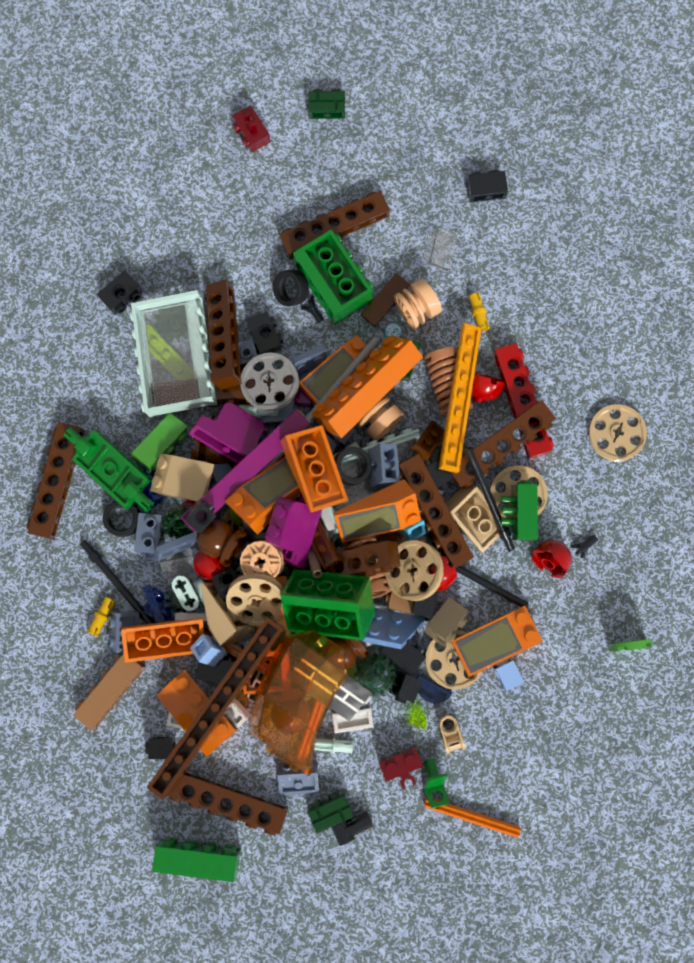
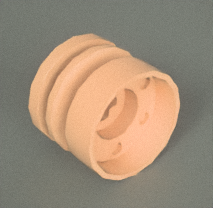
(420, 302)
(381, 419)
(262, 550)

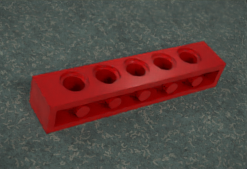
(514, 354)

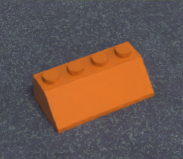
(160, 639)
(184, 701)

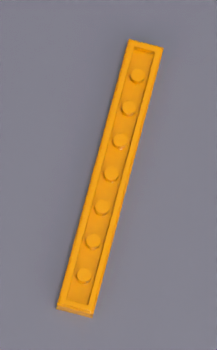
(460, 398)

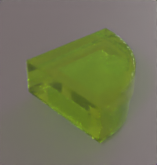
(417, 717)

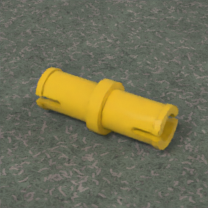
(479, 311)
(101, 616)

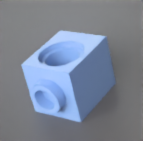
(208, 650)
(508, 674)

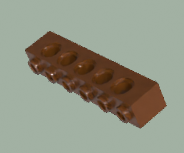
(362, 219)
(223, 335)
(539, 412)
(59, 491)
(385, 551)
(461, 551)
(238, 798)

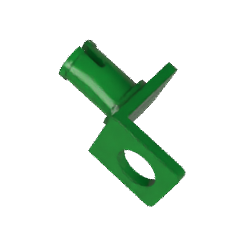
(435, 783)

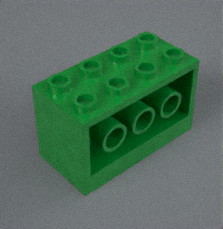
(333, 276)
(328, 604)

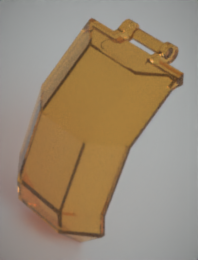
(297, 696)

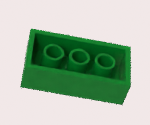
(196, 859)

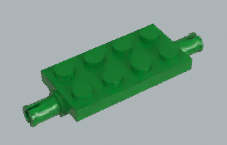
(110, 468)

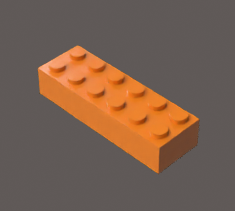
(366, 385)

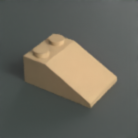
(181, 477)
(473, 517)
(221, 622)

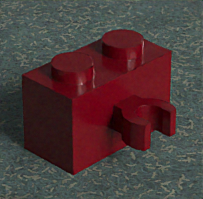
(251, 129)
(400, 765)

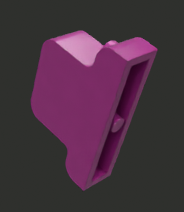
(230, 433)
(293, 529)

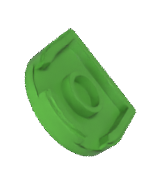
(630, 645)

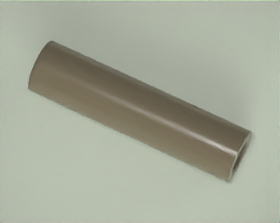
(314, 564)

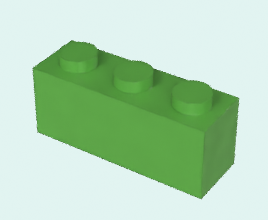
(160, 441)

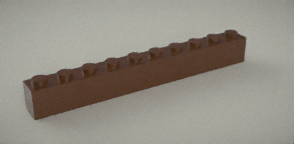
(215, 708)

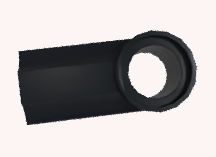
(349, 829)

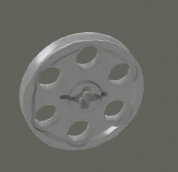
(276, 386)

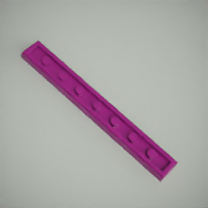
(250, 464)

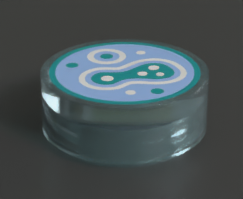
(393, 329)

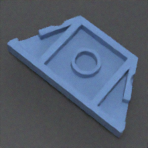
(392, 628)

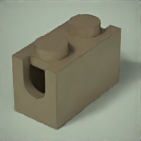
(446, 622)

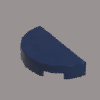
(432, 692)

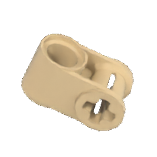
(451, 737)

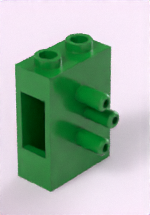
(523, 511)

